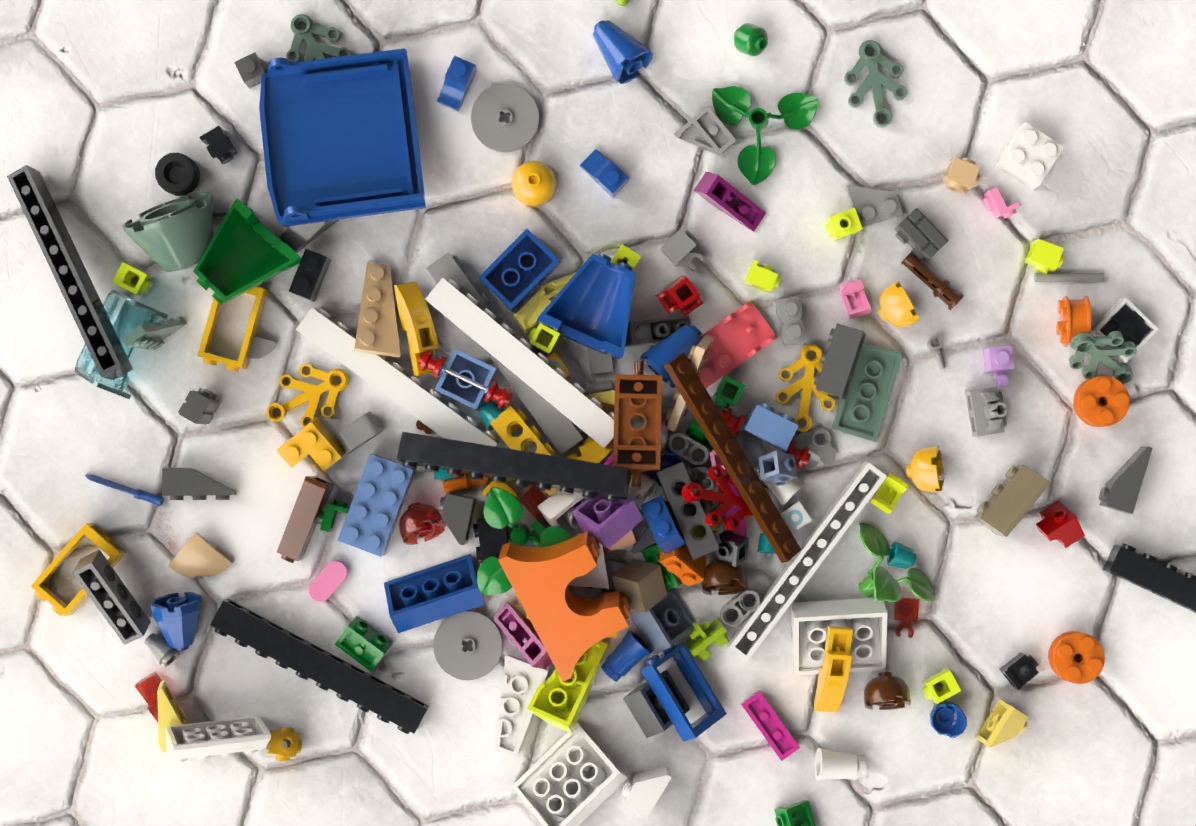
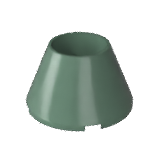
(175, 231)

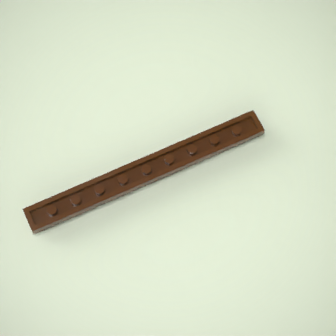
(732, 457)

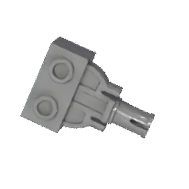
(986, 411)

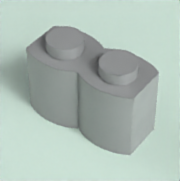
(789, 315)

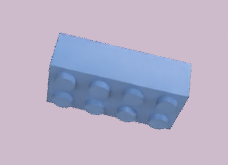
(376, 505)

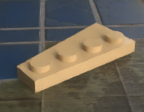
(377, 317)
(698, 359)

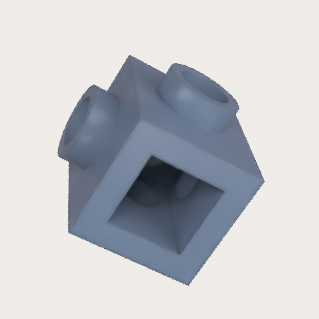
(777, 467)

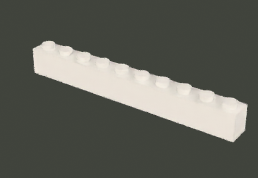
(522, 361)
(391, 381)
(806, 561)

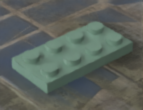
(868, 393)

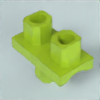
(704, 636)

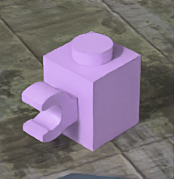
(997, 361)

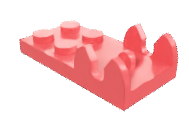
(734, 342)

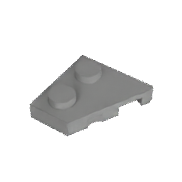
(707, 132)
(873, 204)

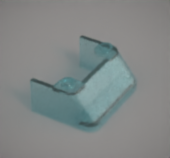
(125, 316)

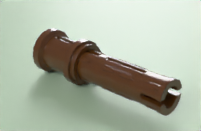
(940, 288)

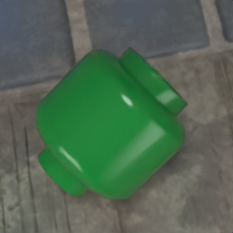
(750, 39)

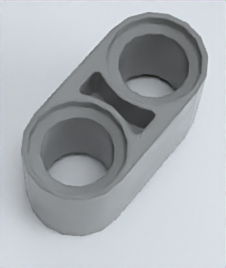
(358, 432)
(686, 451)
(737, 604)

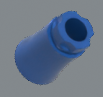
(625, 656)

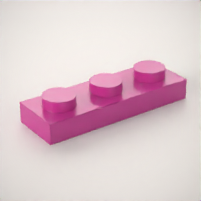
(770, 725)

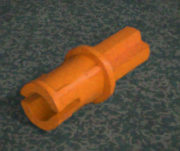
(462, 483)

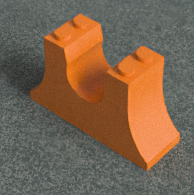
(560, 618)

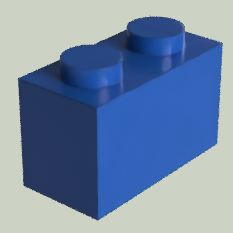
(663, 524)

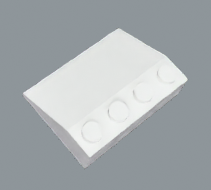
(810, 629)
(216, 738)
(569, 780)

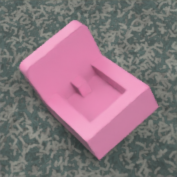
(995, 202)
(854, 299)

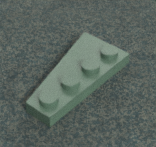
(152, 334)

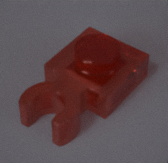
(906, 612)

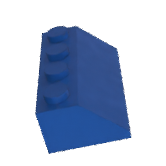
(433, 593)

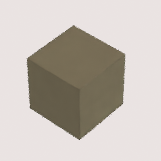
(641, 584)

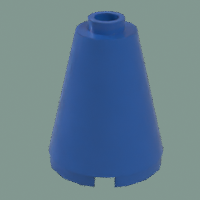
(621, 51)
(670, 347)

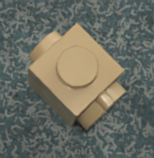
(961, 175)

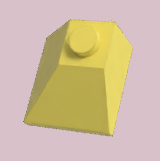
(1002, 725)

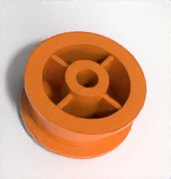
(1074, 318)
(1114, 398)
(1089, 659)

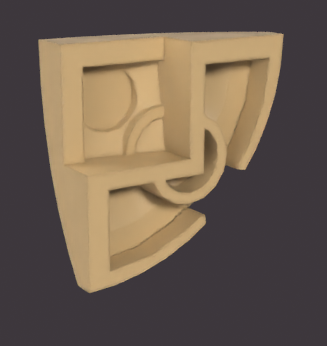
(199, 559)

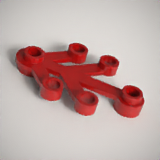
(727, 499)

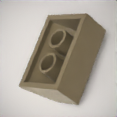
(1011, 500)

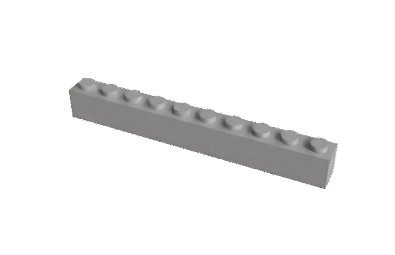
(554, 424)

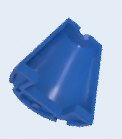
(594, 306)

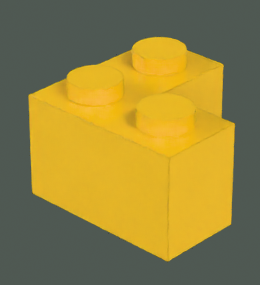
(315, 441)

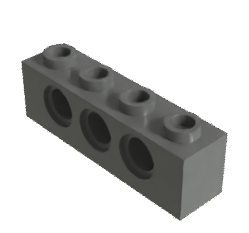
(696, 546)
(111, 597)

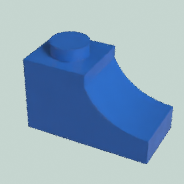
(457, 83)
(604, 173)

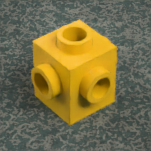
(276, 748)

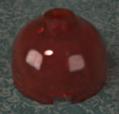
(420, 522)

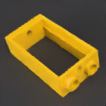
(261, 295)
(102, 541)

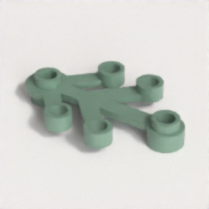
(314, 48)
(875, 80)
(1086, 343)

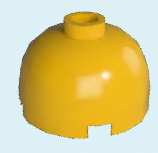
(534, 183)
(897, 307)
(926, 469)

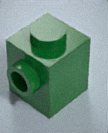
(728, 392)

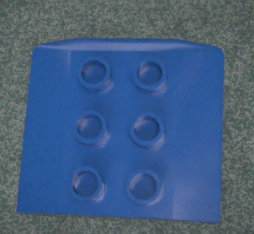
(340, 137)

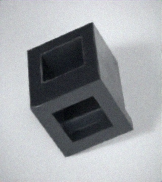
(219, 145)
(732, 548)
(1012, 670)

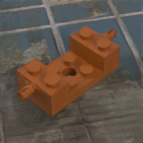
(637, 447)

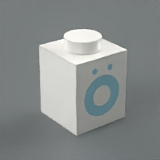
(795, 516)

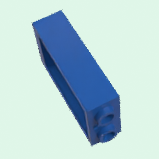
(698, 684)

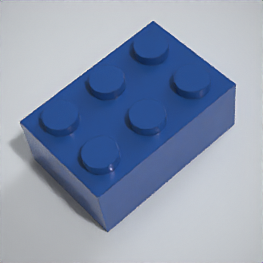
(519, 270)

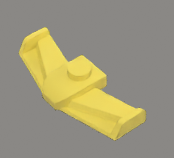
(530, 311)

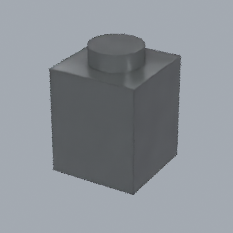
(251, 69)

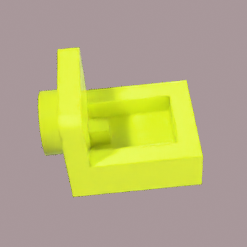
(889, 493)

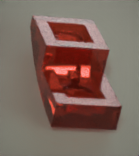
(531, 501)
(148, 689)

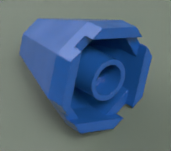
(178, 618)

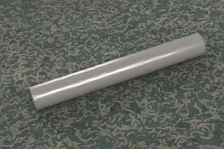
(1069, 277)

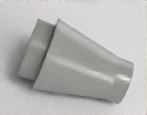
(161, 650)

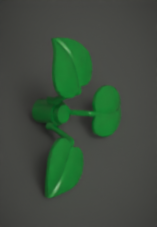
(734, 102)
(503, 510)

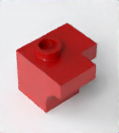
(680, 295)
(1060, 524)

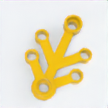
(805, 383)
(311, 393)

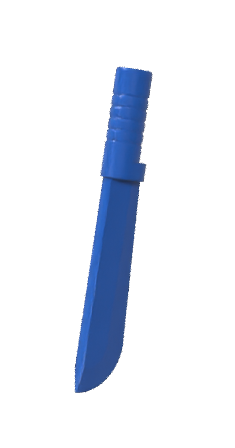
(138, 494)

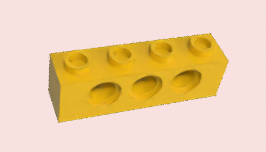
(508, 422)

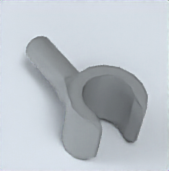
(937, 352)

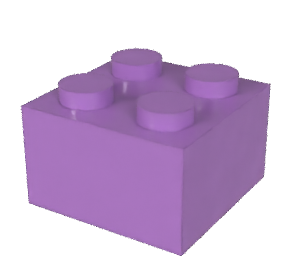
(607, 519)

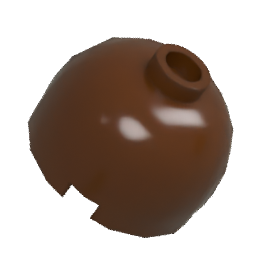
(723, 578)
(886, 692)

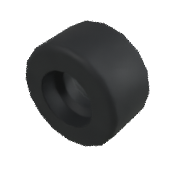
(163, 170)

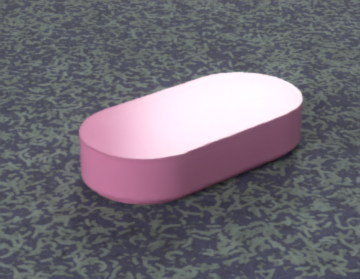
(328, 581)

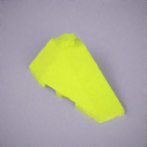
(563, 702)

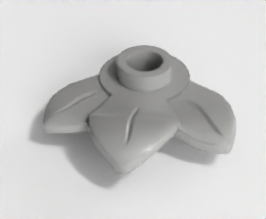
(819, 451)

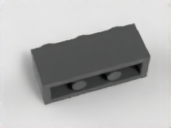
(839, 361)

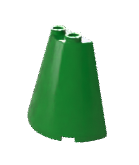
(242, 255)

